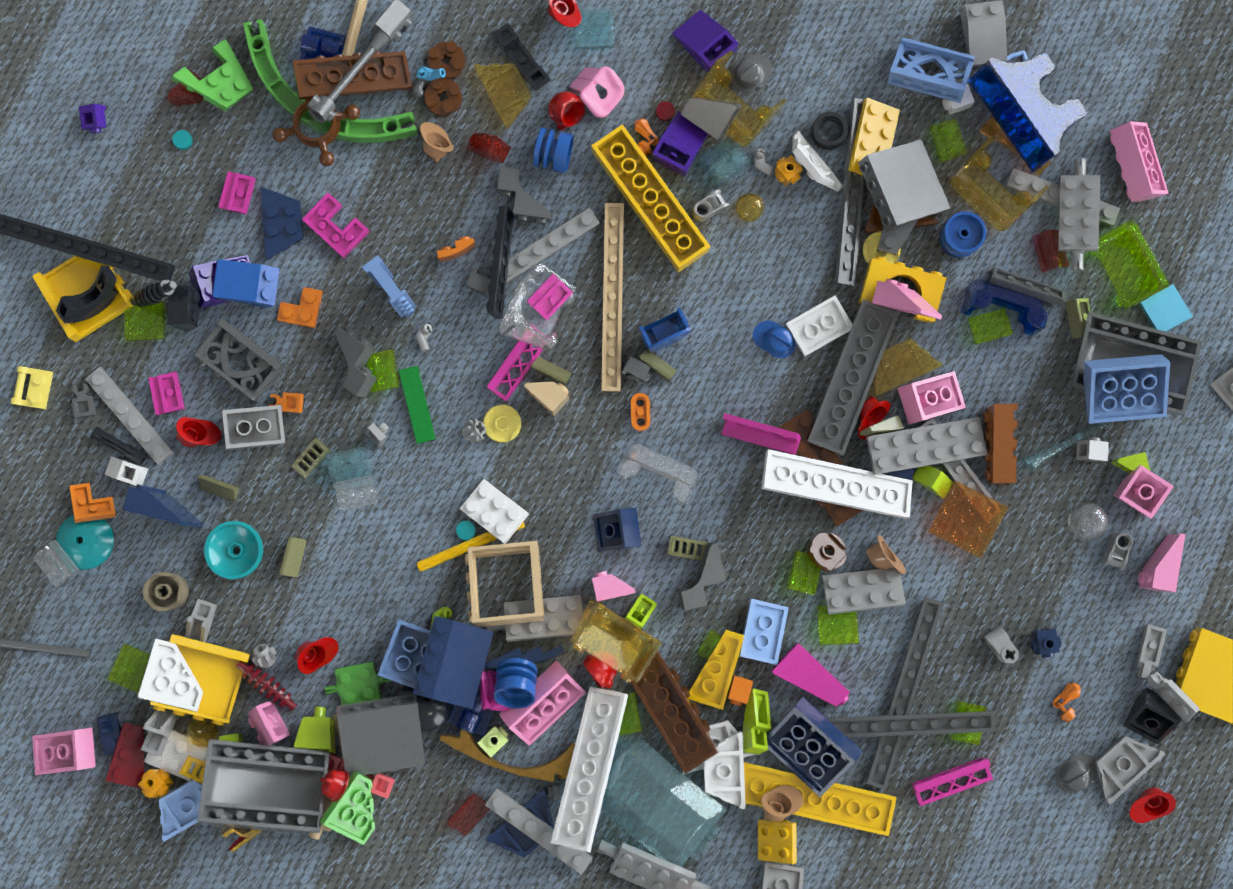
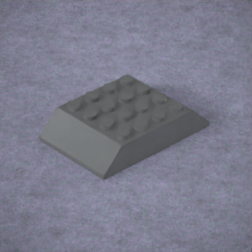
(1115, 338)
(263, 787)

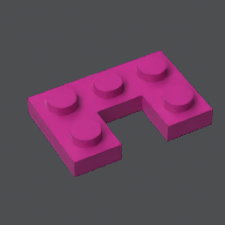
(320, 222)

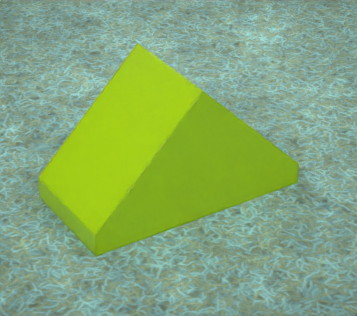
(1131, 462)
(933, 480)
(641, 611)

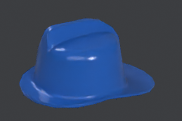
(774, 339)

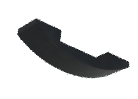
(521, 57)

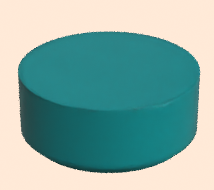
(182, 140)
(466, 530)

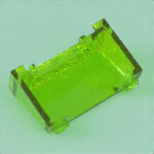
(1130, 264)

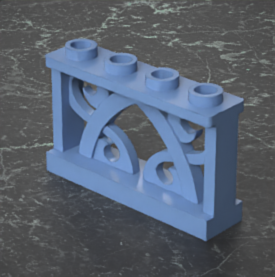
(922, 53)
(383, 278)

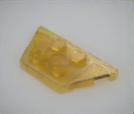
(504, 89)
(903, 364)

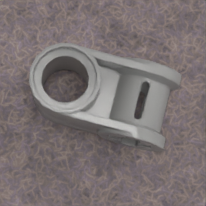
(712, 204)
(1118, 552)
(1000, 643)

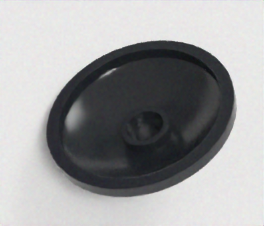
(431, 713)

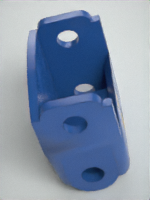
(665, 331)

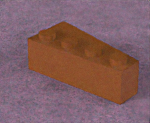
(1000, 443)

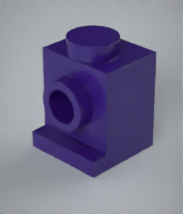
(92, 117)

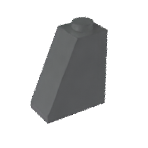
(711, 114)

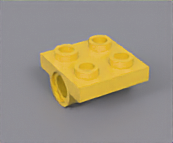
(777, 841)

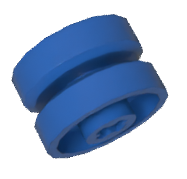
(962, 224)

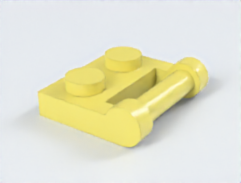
(38, 387)

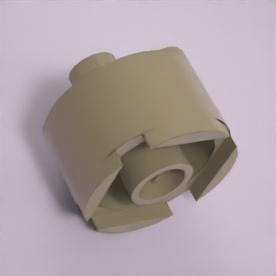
(177, 591)

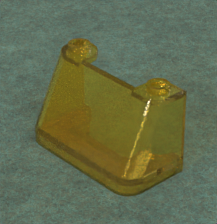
(615, 641)

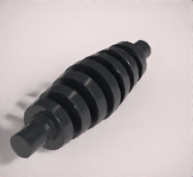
(153, 293)

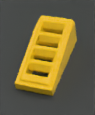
(193, 774)

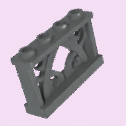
(234, 335)

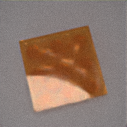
(968, 519)

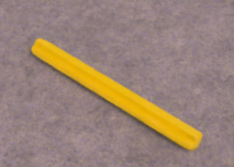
(457, 550)

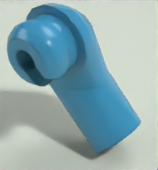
(430, 74)

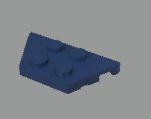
(280, 221)
(515, 840)

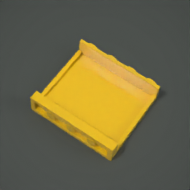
(73, 279)
(1208, 673)
(216, 675)

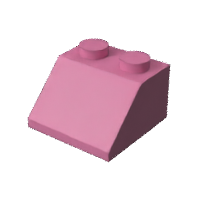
(1143, 491)
(610, 587)

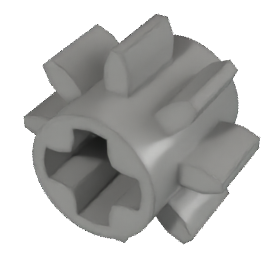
(473, 430)
(264, 656)

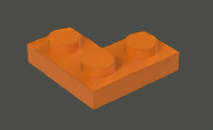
(305, 313)
(87, 509)

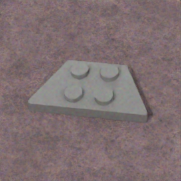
(1124, 765)

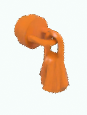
(644, 129)
(1069, 693)

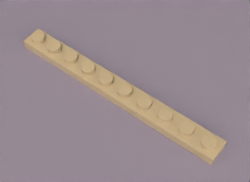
(612, 297)

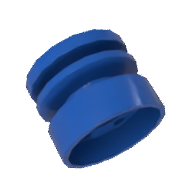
(553, 150)
(515, 683)

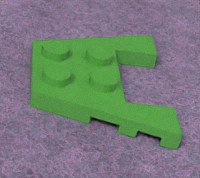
(224, 85)

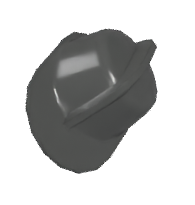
(751, 72)
(1076, 773)

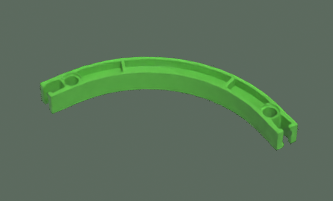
(350, 130)

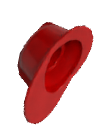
(565, 12)
(872, 413)
(197, 432)
(315, 654)
(334, 784)
(1152, 805)

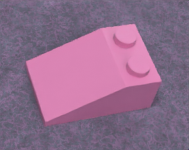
(900, 298)
(931, 397)
(1164, 565)
(268, 724)
(63, 751)

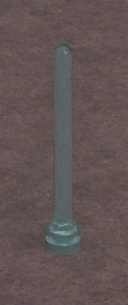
(1035, 460)

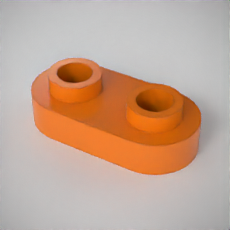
(640, 412)

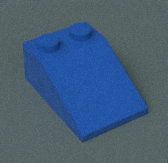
(245, 283)

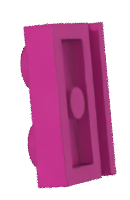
(237, 193)
(549, 296)
(166, 393)
(487, 692)

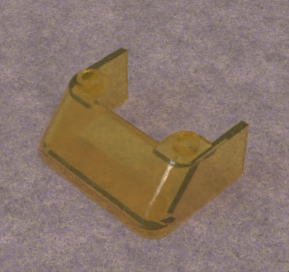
(747, 123)
(987, 194)

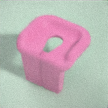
(585, 86)

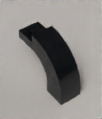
(92, 301)

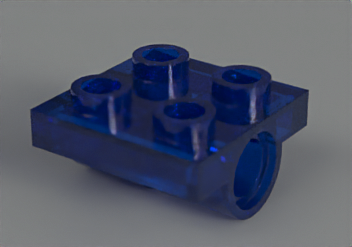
(321, 43)
(472, 720)

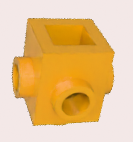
(786, 176)
(155, 783)

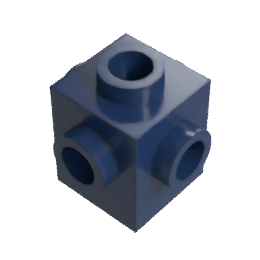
(1045, 642)

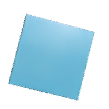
(1165, 309)

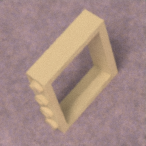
(499, 550)

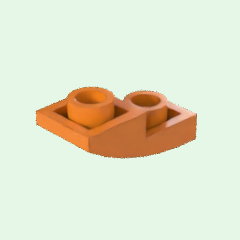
(462, 245)

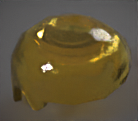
(749, 207)
(200, 732)

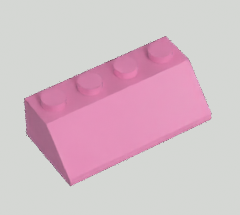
(1138, 161)
(554, 696)

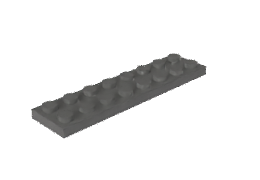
(852, 377)

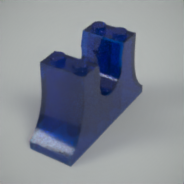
(1022, 111)

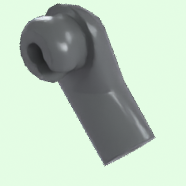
(418, 86)

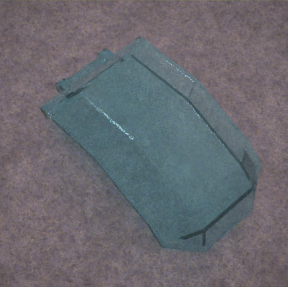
(659, 804)

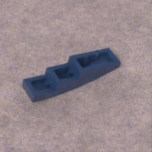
(535, 656)

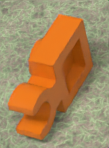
(290, 402)

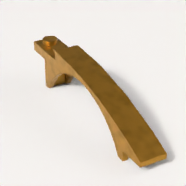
(547, 771)

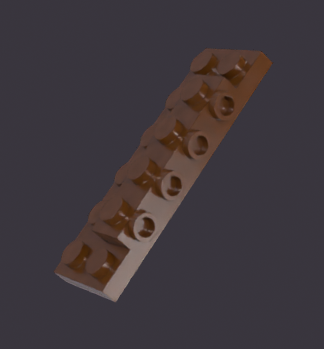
(380, 74)
(802, 425)
(675, 714)

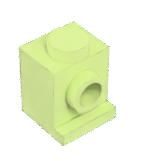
(486, 744)

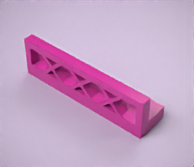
(508, 364)
(760, 434)
(950, 776)

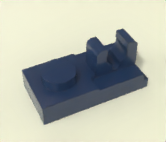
(109, 731)

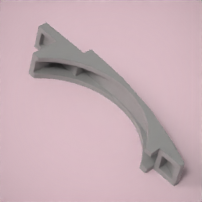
(162, 722)

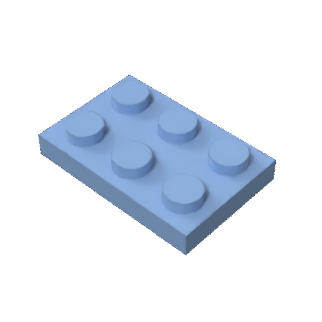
(763, 631)

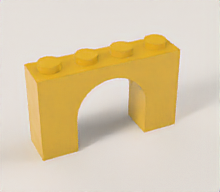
(929, 285)

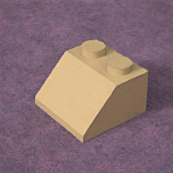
(549, 395)

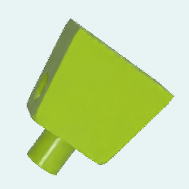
(316, 732)

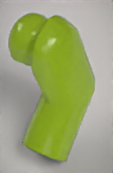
(444, 612)

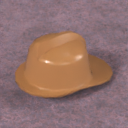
(435, 141)
(883, 556)
(781, 802)

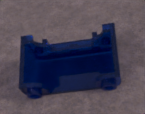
(1030, 309)

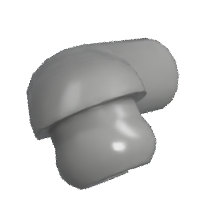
(759, 162)
(422, 336)

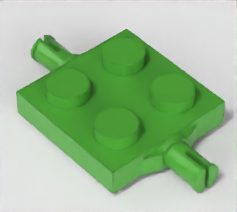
(357, 683)

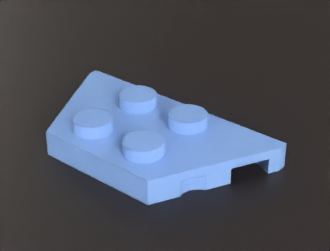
(180, 808)

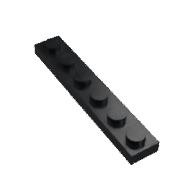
(500, 262)

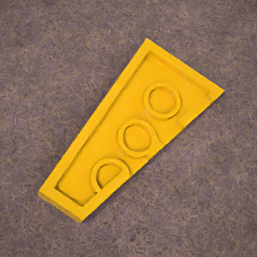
(716, 676)

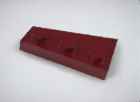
(128, 758)

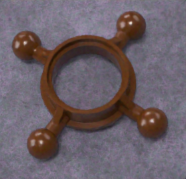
(326, 158)

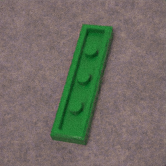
(417, 404)

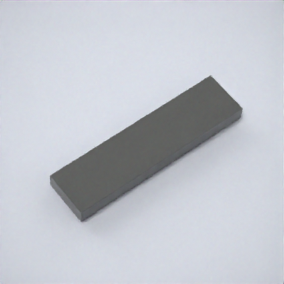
(1027, 286)

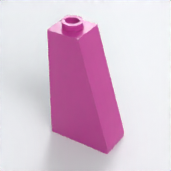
(807, 673)

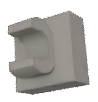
(377, 434)

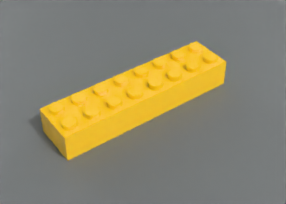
(650, 198)

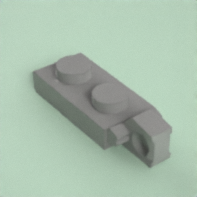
(1150, 650)
(1173, 696)

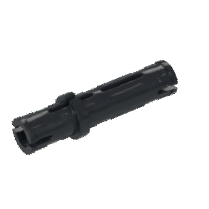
(124, 449)

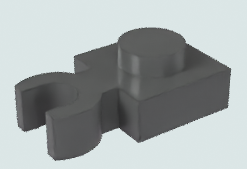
(83, 405)

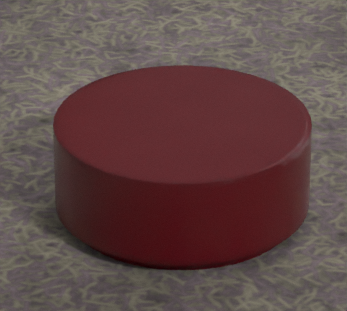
(665, 111)

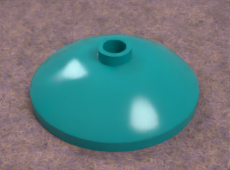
(96, 544)
(221, 545)

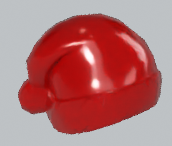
(566, 109)
(600, 671)

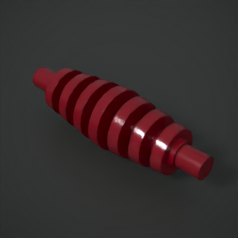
(266, 685)

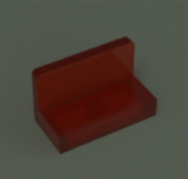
(1047, 251)
(469, 814)

